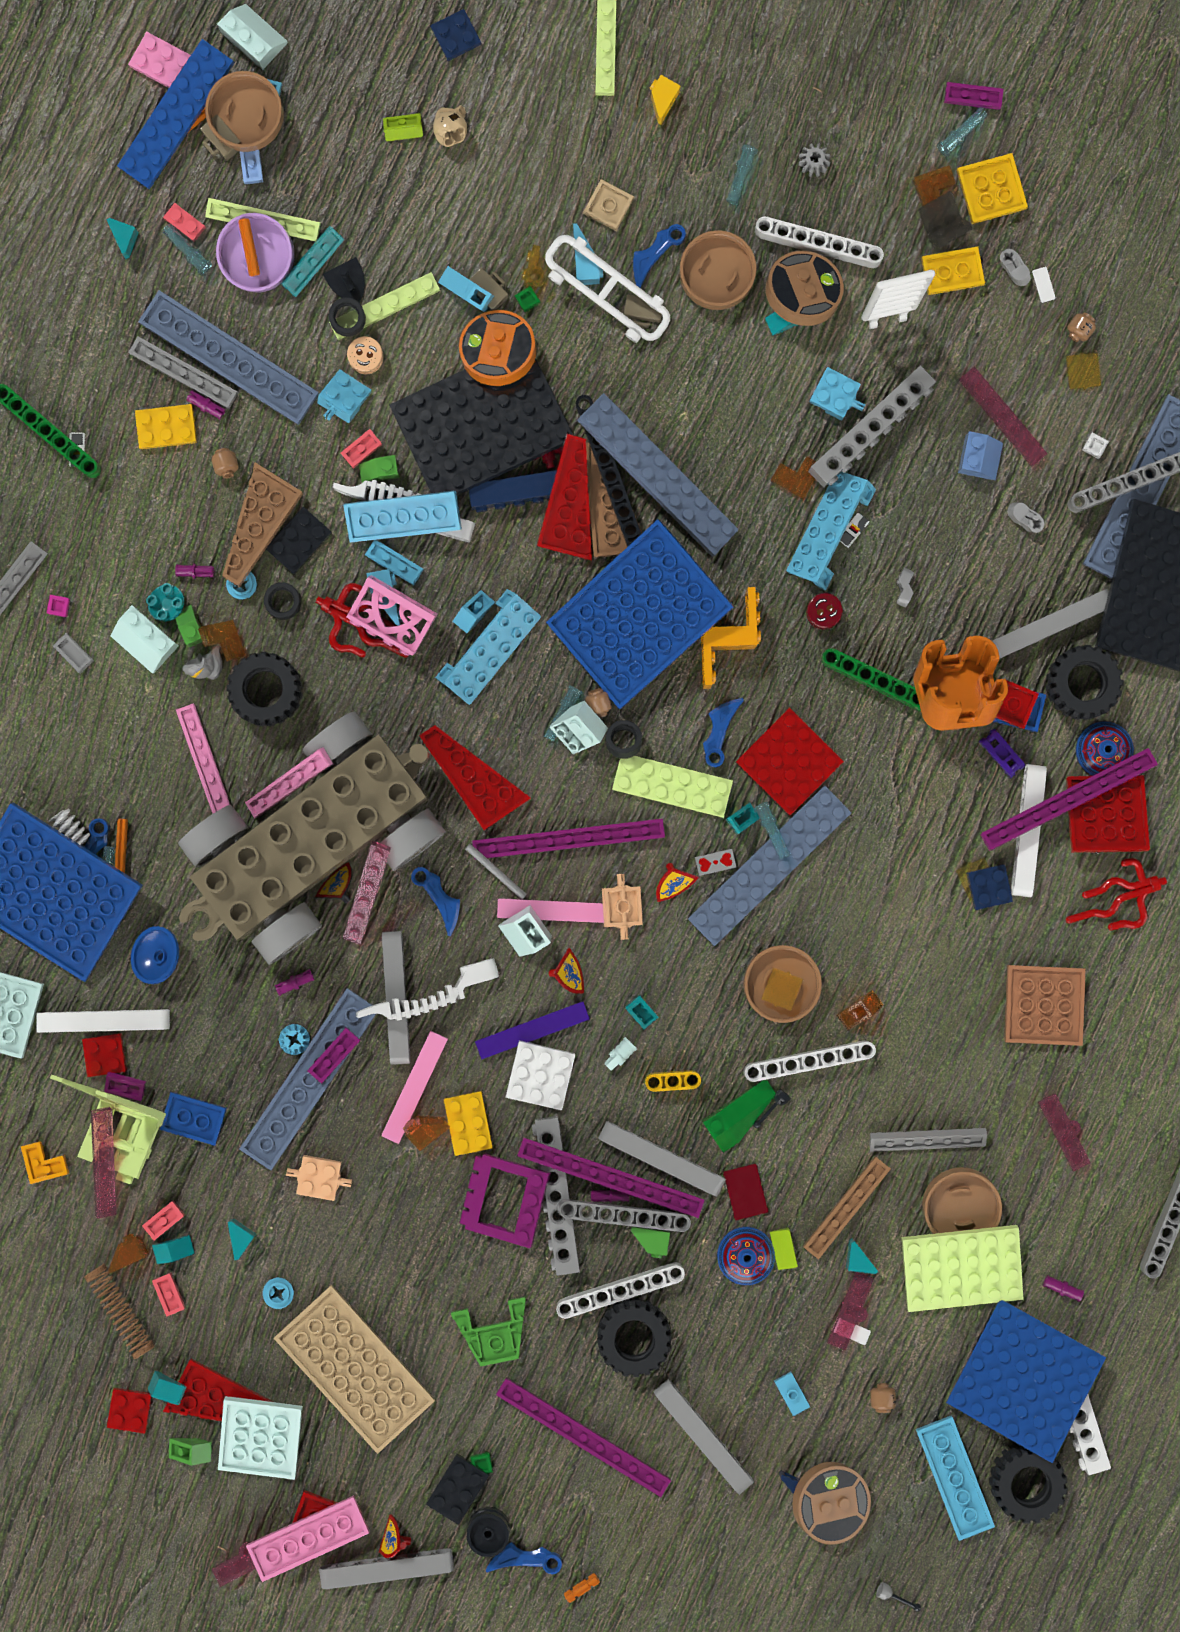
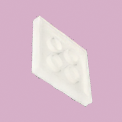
(540, 1075)

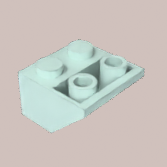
(579, 728)
(526, 932)

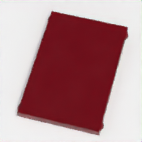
(745, 1191)

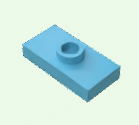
(792, 1393)

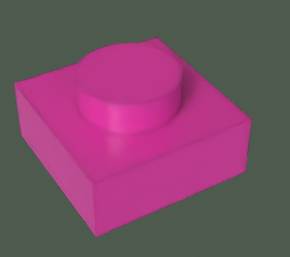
(58, 606)

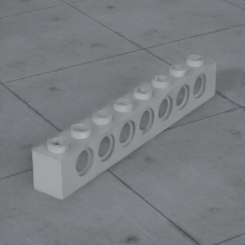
(919, 379)
(570, 1263)

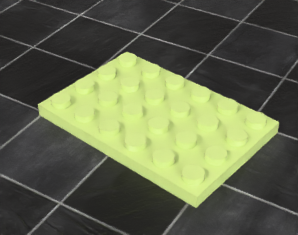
(962, 1268)

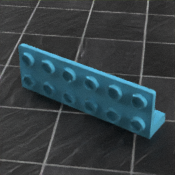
(828, 527)
(490, 648)

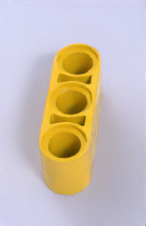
(682, 1080)

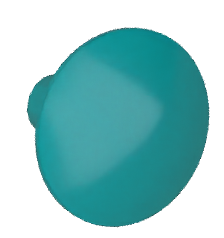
(165, 602)

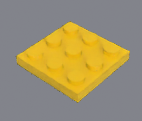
(992, 188)

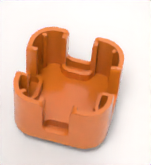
(959, 687)

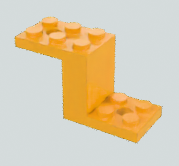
(730, 637)

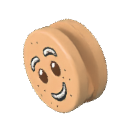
(365, 355)

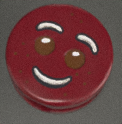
(824, 611)

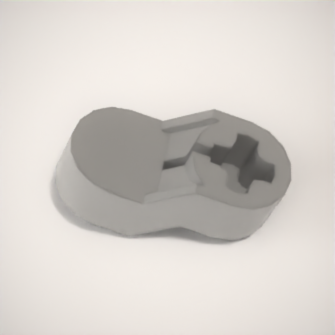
(1010, 260)
(1025, 517)
(904, 586)

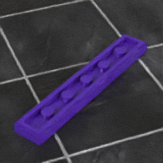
(532, 1030)

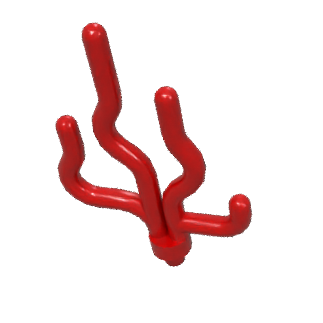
(338, 609)
(1143, 888)

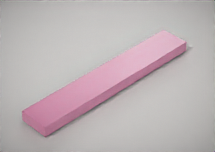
(203, 757)
(289, 783)
(553, 910)
(414, 1086)

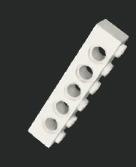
(1098, 1460)

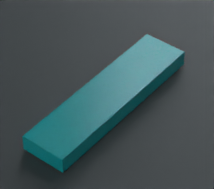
(312, 261)

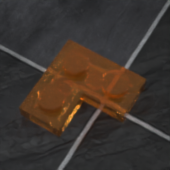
(930, 183)
(793, 481)
(226, 635)

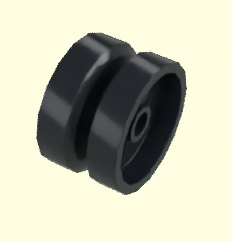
(489, 1543)

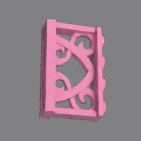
(417, 610)

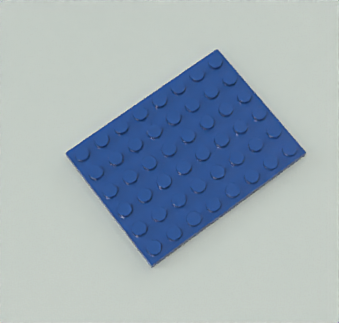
(639, 614)
(58, 893)

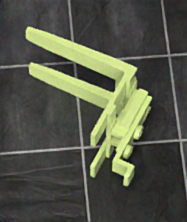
(132, 1136)

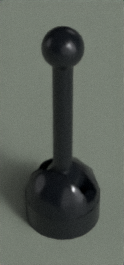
(781, 1098)

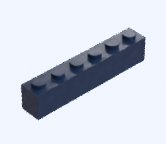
(512, 491)

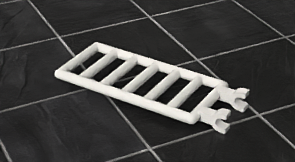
(897, 297)

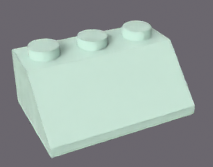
(252, 35)
(143, 639)

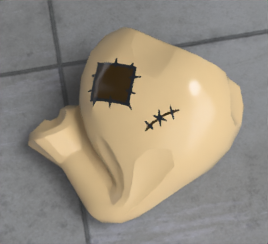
(450, 126)

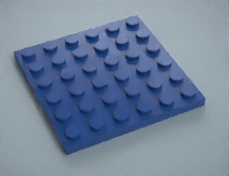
(1026, 1380)

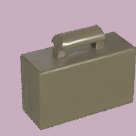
(225, 132)
(487, 282)
(638, 309)

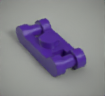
(1002, 753)

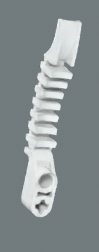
(360, 492)
(470, 975)

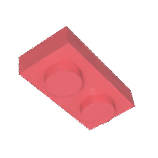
(184, 222)
(361, 448)
(163, 1220)
(168, 1294)

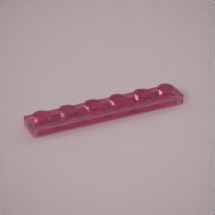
(1003, 416)
(366, 892)
(103, 1162)

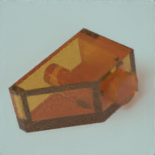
(860, 1010)
(425, 1129)
(128, 1252)

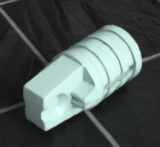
(620, 1054)

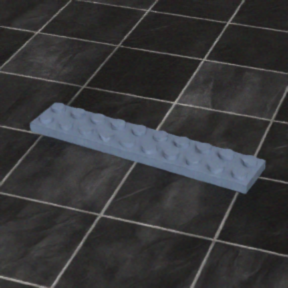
(228, 357)
(1159, 443)
(657, 474)
(765, 870)
(300, 1089)

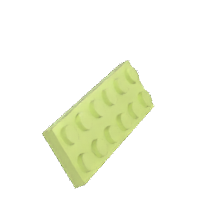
(673, 785)

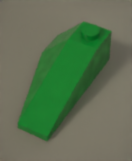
(735, 1118)

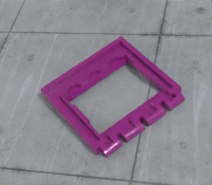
(530, 1206)

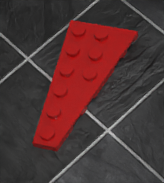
(567, 512)
(480, 786)
(207, 1391)

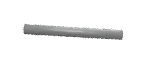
(495, 871)

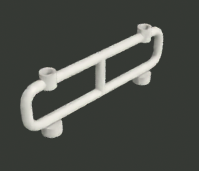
(558, 275)

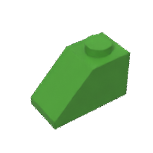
(379, 469)
(188, 626)
(653, 1240)
(190, 1450)

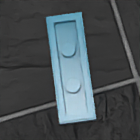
(394, 562)

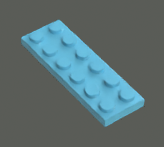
(402, 516)
(955, 1478)

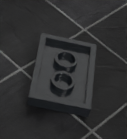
(298, 540)
(457, 1489)

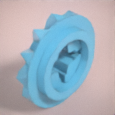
(240, 593)
(303, 1038)
(269, 1290)

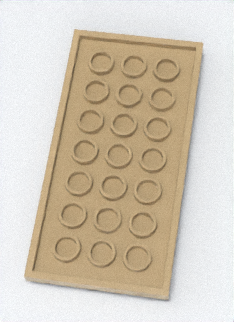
(354, 1369)

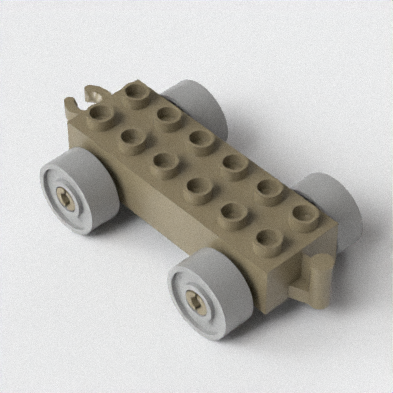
(308, 839)

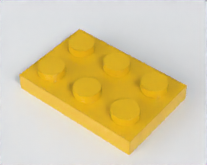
(954, 270)
(165, 426)
(468, 1123)

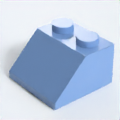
(980, 456)

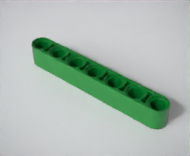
(53, 437)
(872, 682)

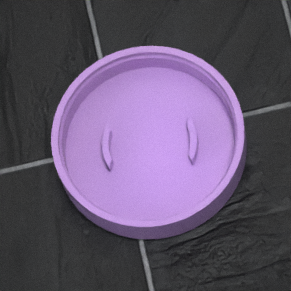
(272, 247)

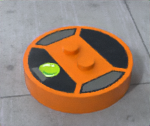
(497, 347)

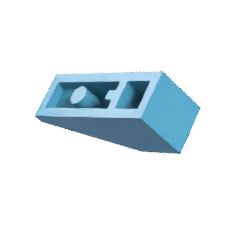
(586, 270)

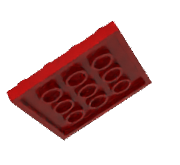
(789, 761)
(1111, 820)

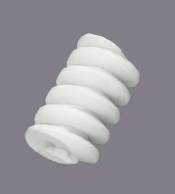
(69, 827)

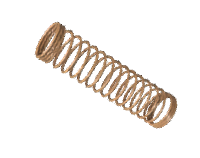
(90, 1277)

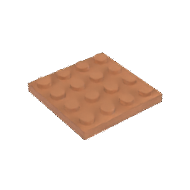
(1044, 1005)

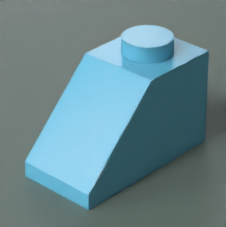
(473, 611)

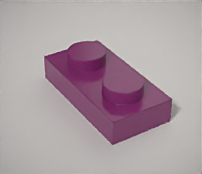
(125, 1086)

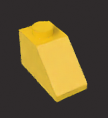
(663, 96)

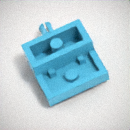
(836, 394)
(343, 396)

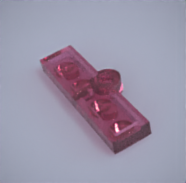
(1064, 1131)
(851, 1310)
(234, 1567)

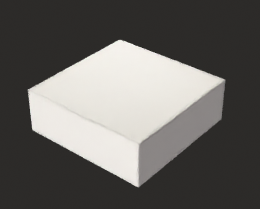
(1095, 445)

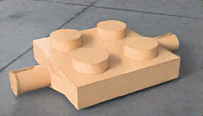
(622, 906)
(319, 1177)

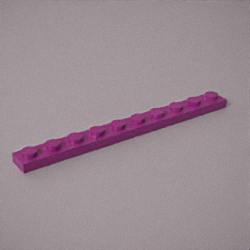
(1068, 799)
(570, 838)
(610, 1177)
(583, 1437)

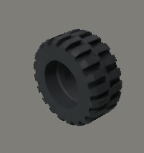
(1105, 668)
(246, 671)
(639, 1363)
(1038, 1506)

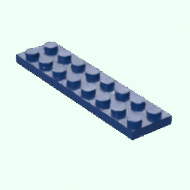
(175, 114)

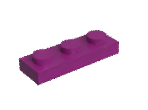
(973, 95)
(334, 1055)

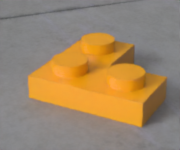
(38, 1167)

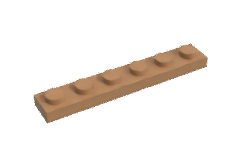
(846, 1207)

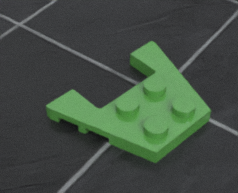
(494, 1341)

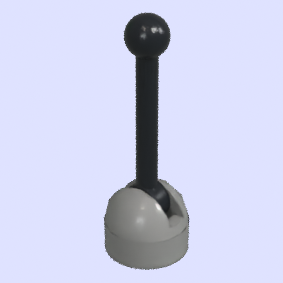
(885, 1592)

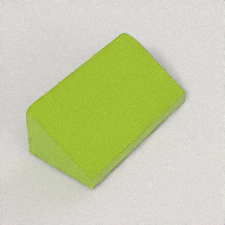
(403, 127)
(783, 1249)

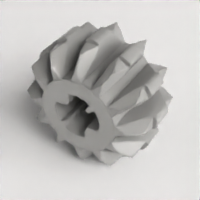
(817, 153)

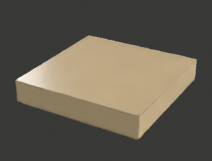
(608, 205)

